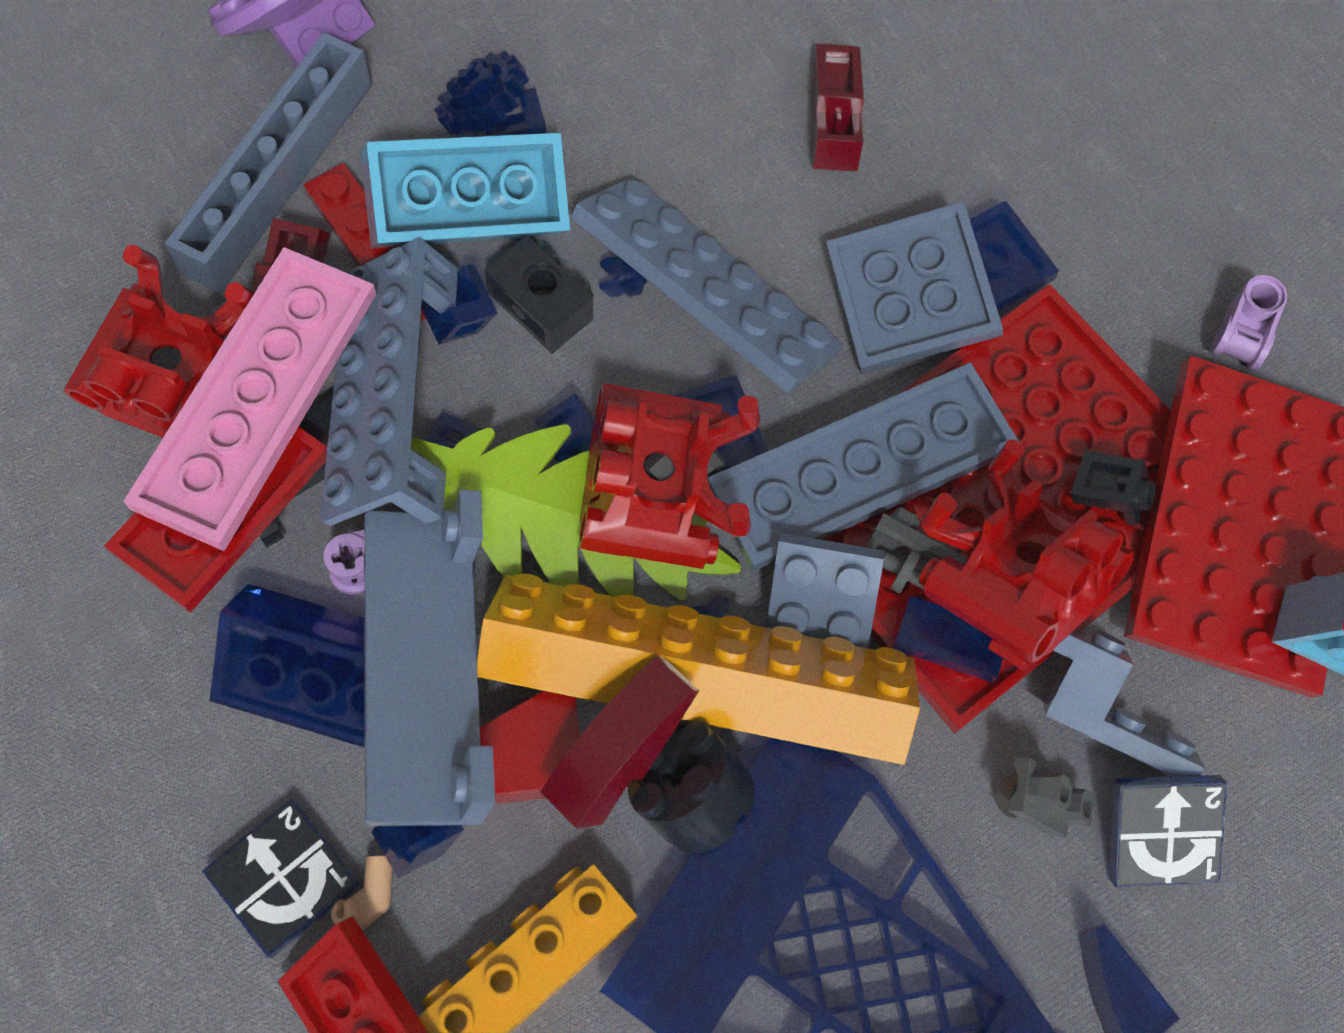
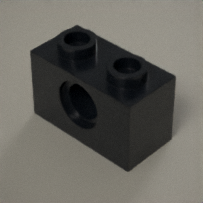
(548, 317)

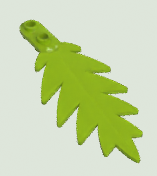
(546, 509)

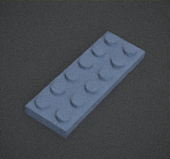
(708, 282)
(865, 463)

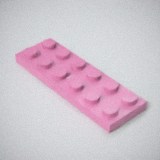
(251, 399)

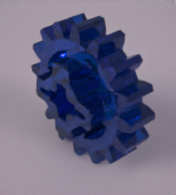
(482, 94)

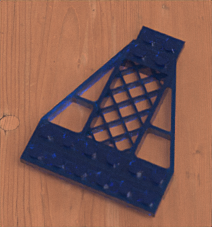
(736, 896)

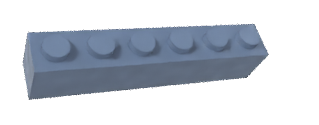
(269, 163)

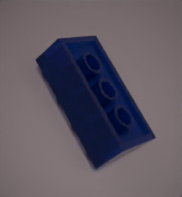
(291, 663)

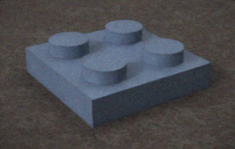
(825, 588)

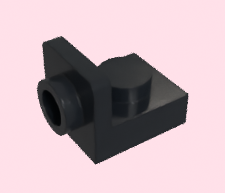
(1114, 485)

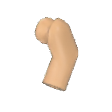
(372, 899)

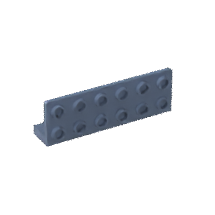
(375, 392)
(423, 670)

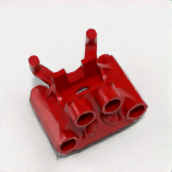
(117, 365)
(648, 517)
(1017, 602)

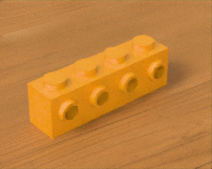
(535, 961)

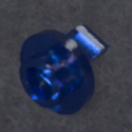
(625, 281)

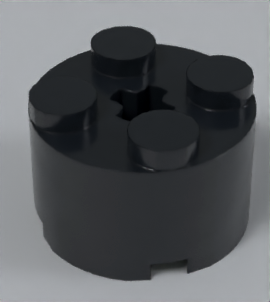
(694, 790)

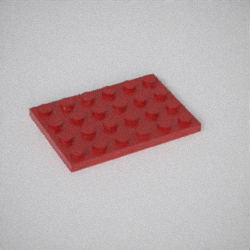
(1236, 516)

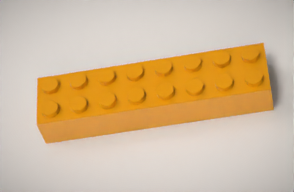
(746, 673)

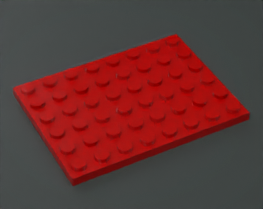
(1061, 398)

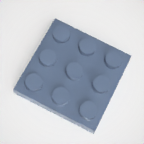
(914, 288)

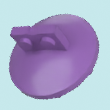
(292, 22)

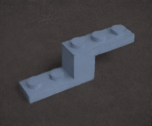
(1085, 692)

